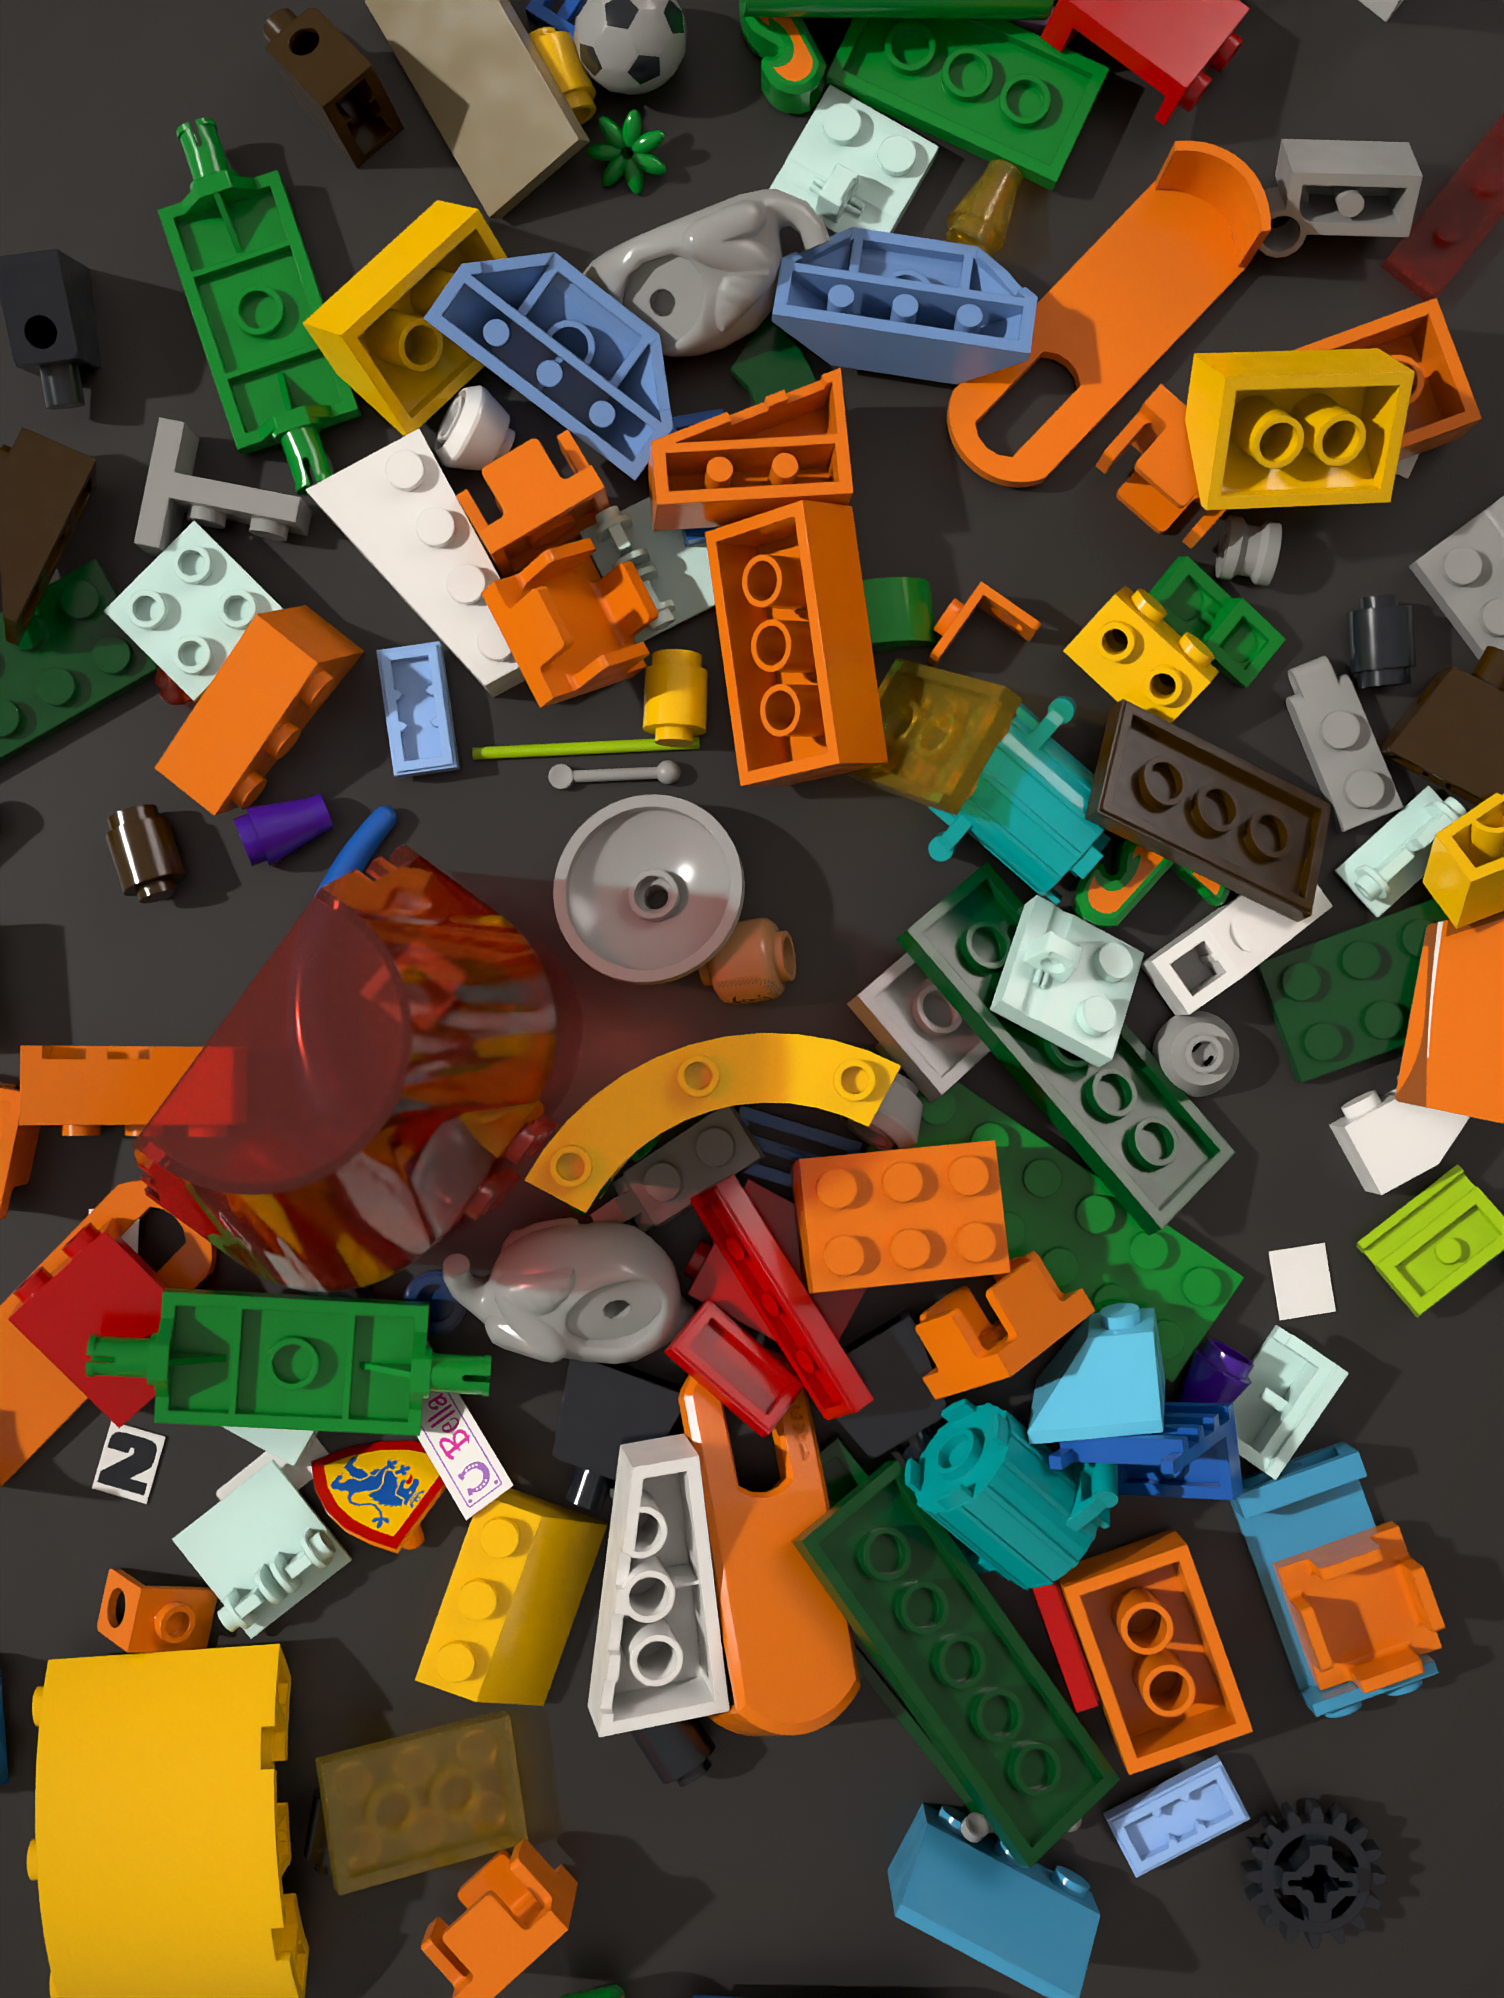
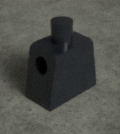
(45, 297)
(892, 1368)
(600, 1412)

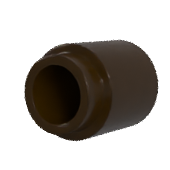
(144, 853)

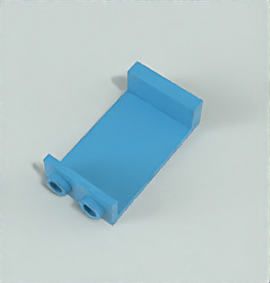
(1305, 1508)

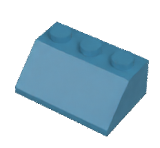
(1005, 1915)

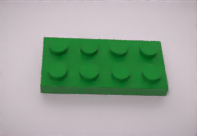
(973, 87)

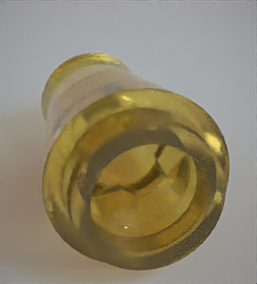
(986, 209)

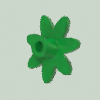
(623, 161)

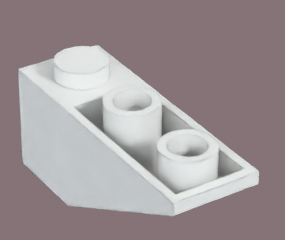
(1222, 951)
(1393, 1139)

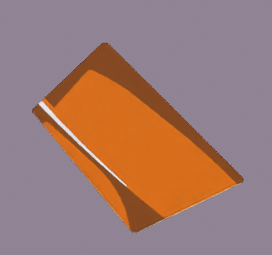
(1458, 1022)

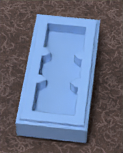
(418, 709)
(1176, 1816)

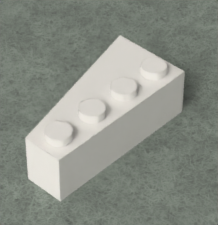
(422, 543)
(658, 1605)

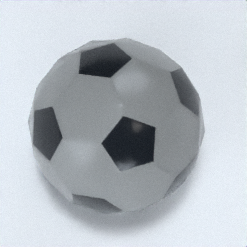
(630, 43)

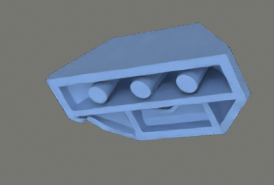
(905, 306)
(563, 350)

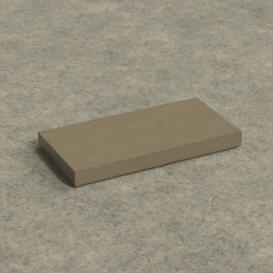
(484, 93)

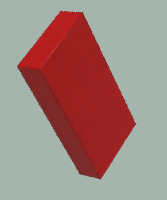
(735, 1368)

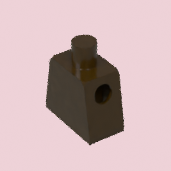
(323, 68)
(1456, 730)

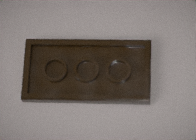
(1208, 811)

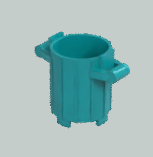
(1030, 806)
(1005, 1499)

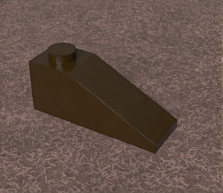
(40, 508)

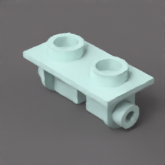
(1398, 851)

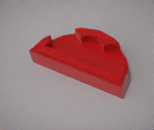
(1066, 1647)

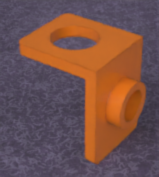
(992, 603)
(156, 1615)

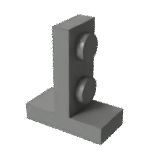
(209, 502)

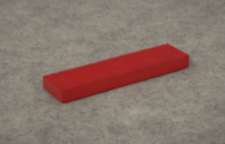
(781, 1299)

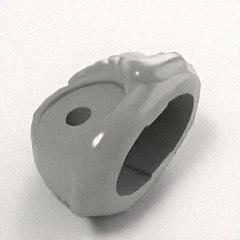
(707, 272)
(575, 1292)

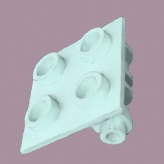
(673, 574)
(190, 609)
(261, 1550)

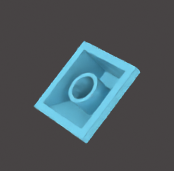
(1103, 1380)

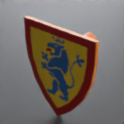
(379, 1491)

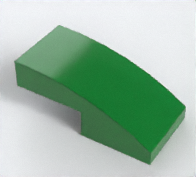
(1226, 625)

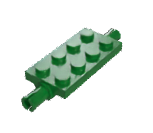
(248, 299)
(290, 1362)

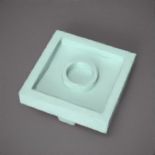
(855, 165)
(1067, 981)

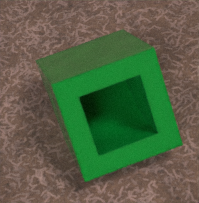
(899, 613)

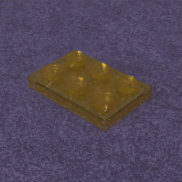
(937, 733)
(421, 1801)

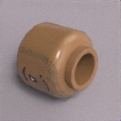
(752, 963)

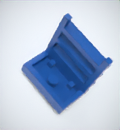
(1188, 1460)

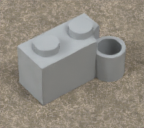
(1341, 191)

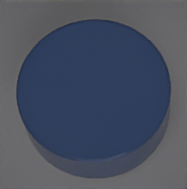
(444, 1310)

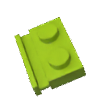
(1436, 1241)

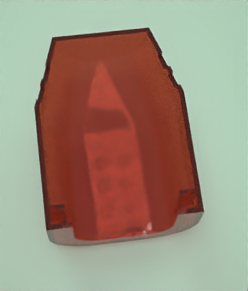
(369, 1082)

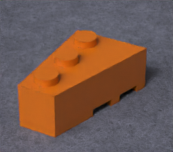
(754, 460)
(257, 707)
(98, 1085)

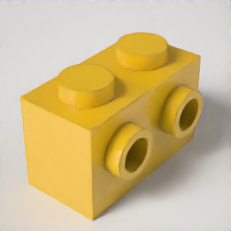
(1136, 666)

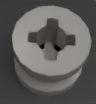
(1248, 550)

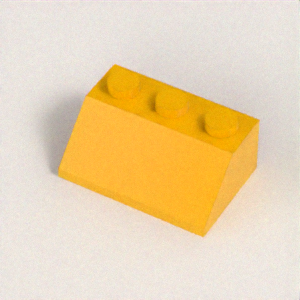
(376, 323)
(1296, 427)
(511, 1601)

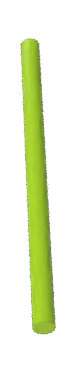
(574, 748)

